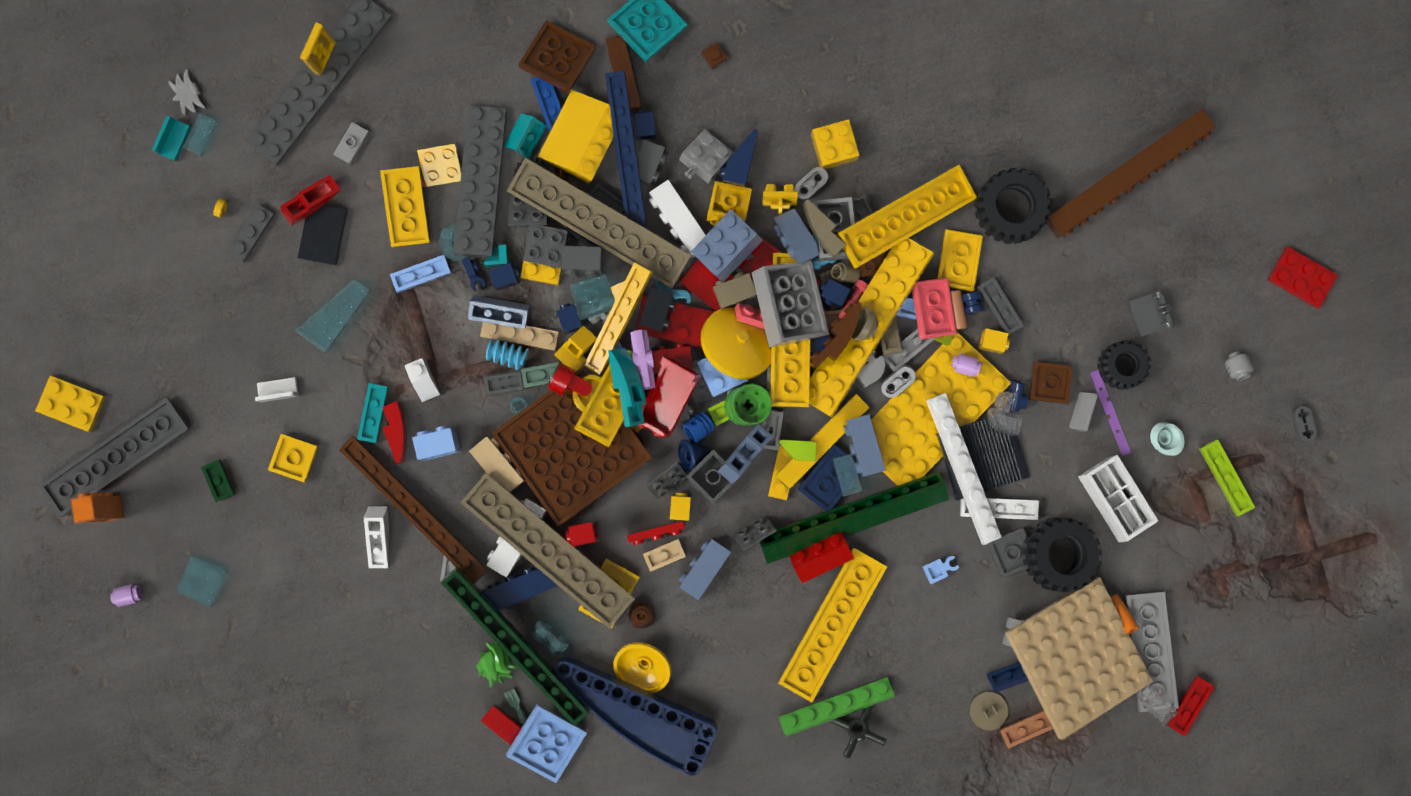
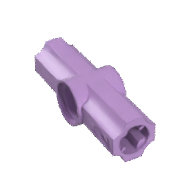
(643, 358)

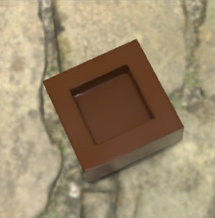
(714, 55)

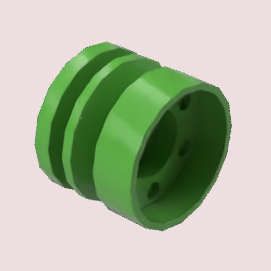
(758, 405)

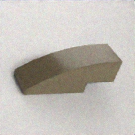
(822, 229)

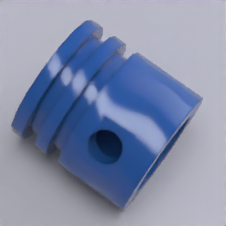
(698, 427)

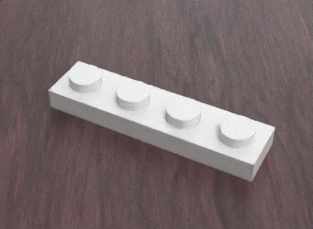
(1007, 508)

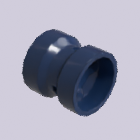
(973, 303)

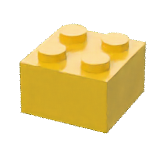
(835, 144)

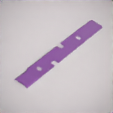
(1108, 408)

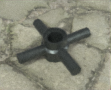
(854, 738)

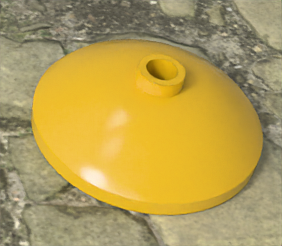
(648, 675)

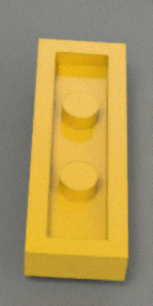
(777, 487)

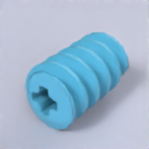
(505, 354)

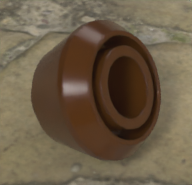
(642, 609)

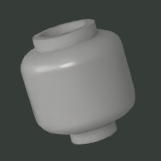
(1239, 366)

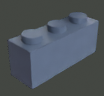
(795, 236)
(498, 312)
(864, 445)
(704, 568)

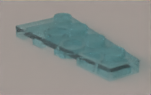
(329, 322)

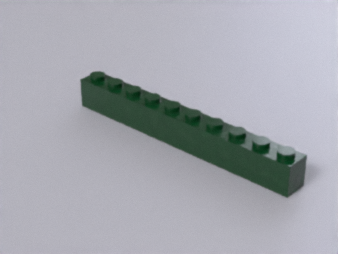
(855, 516)
(514, 644)

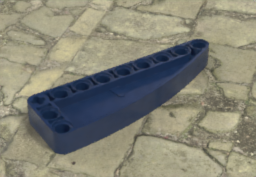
(648, 729)

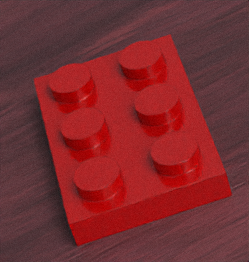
(1302, 277)

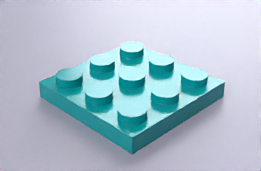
(647, 25)

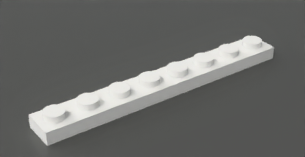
(963, 468)

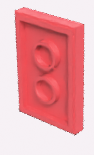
(933, 308)

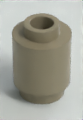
(845, 273)

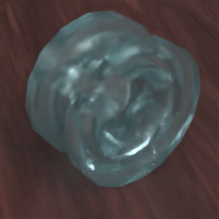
(516, 400)

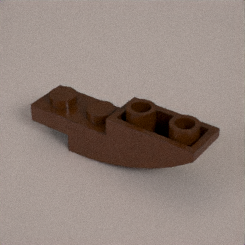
(843, 331)

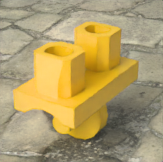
(780, 199)

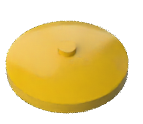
(735, 346)

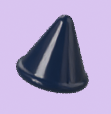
(691, 454)

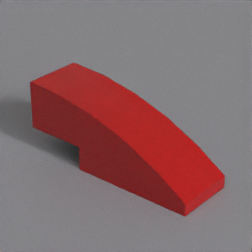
(310, 200)
(396, 430)
(502, 724)

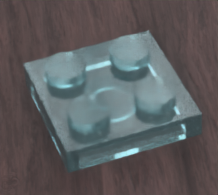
(592, 297)
(201, 581)

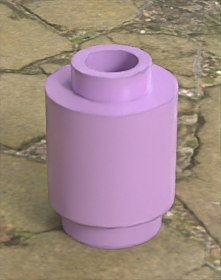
(966, 365)
(126, 595)

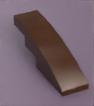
(621, 62)

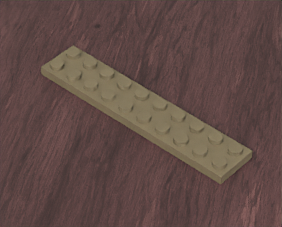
(598, 222)
(547, 550)

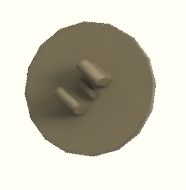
(988, 711)

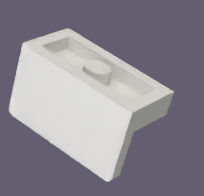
(277, 390)

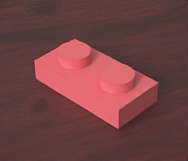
(749, 315)

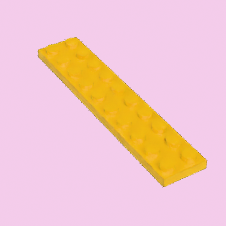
(883, 295)

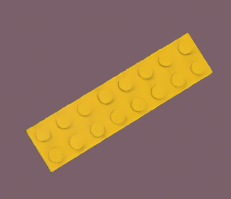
(906, 216)
(790, 365)
(832, 625)

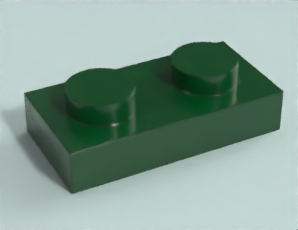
(218, 481)

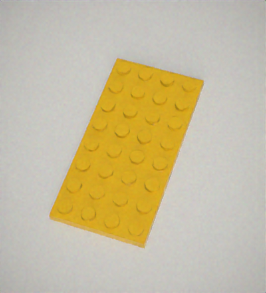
(905, 422)

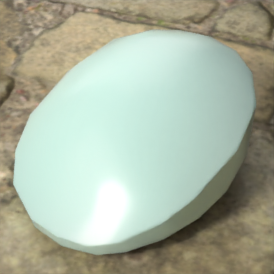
(1167, 438)

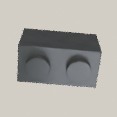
(649, 161)

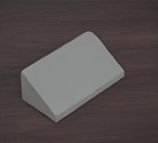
(1083, 411)

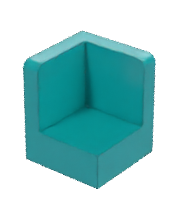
(499, 258)

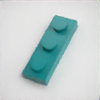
(372, 413)

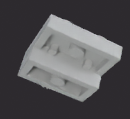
(705, 156)

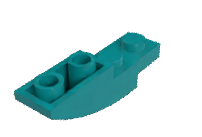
(630, 386)

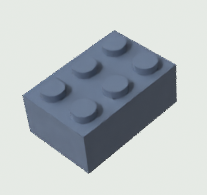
(726, 245)

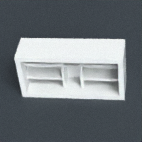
(1123, 514)

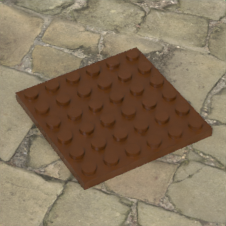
(562, 463)

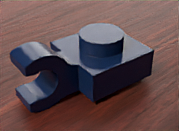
(471, 269)

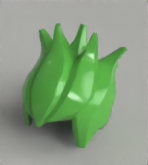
(495, 664)

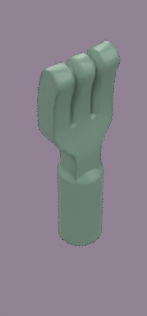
(514, 701)

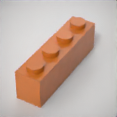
(96, 507)

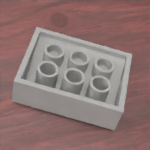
(790, 303)

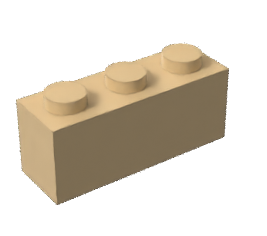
(497, 464)

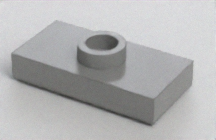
(351, 143)

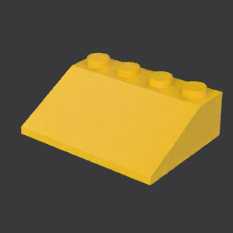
(579, 136)

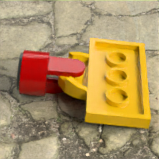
(596, 400)

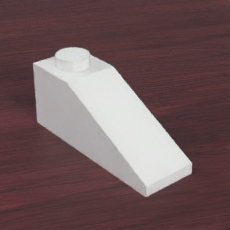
(377, 536)

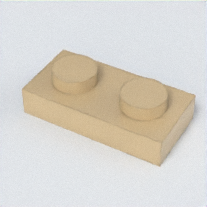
(664, 555)

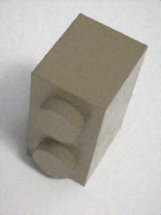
(734, 291)

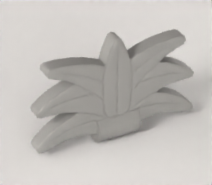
(186, 93)

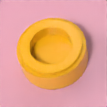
(220, 208)

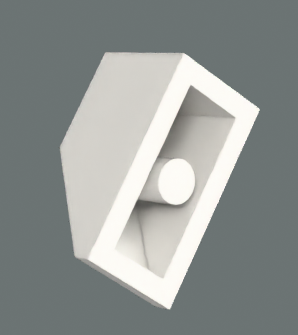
(422, 379)

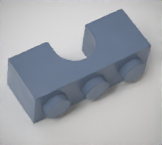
(745, 453)

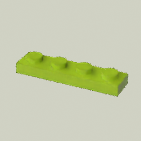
(1227, 478)

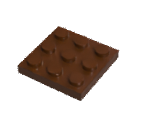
(557, 56)

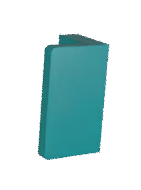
(525, 135)
(171, 138)

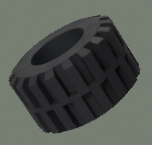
(1139, 360)

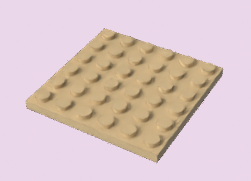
(1078, 658)

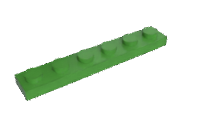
(836, 707)

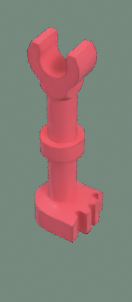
(859, 287)

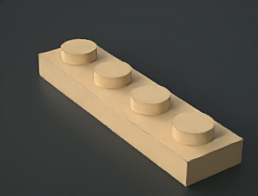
(529, 336)

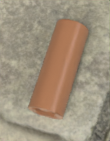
(958, 310)

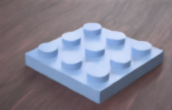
(546, 743)

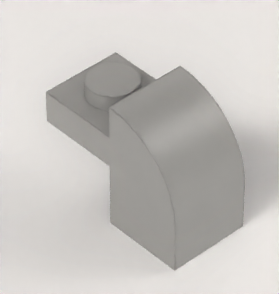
(872, 370)

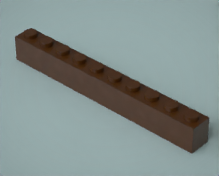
(1131, 172)

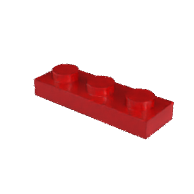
(656, 533)
(1191, 705)

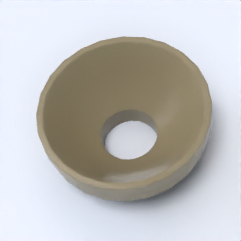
(866, 325)

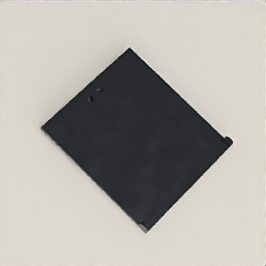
(991, 456)

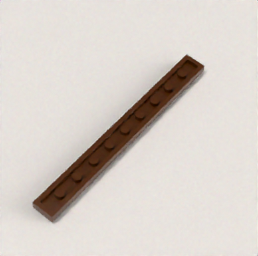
(413, 509)

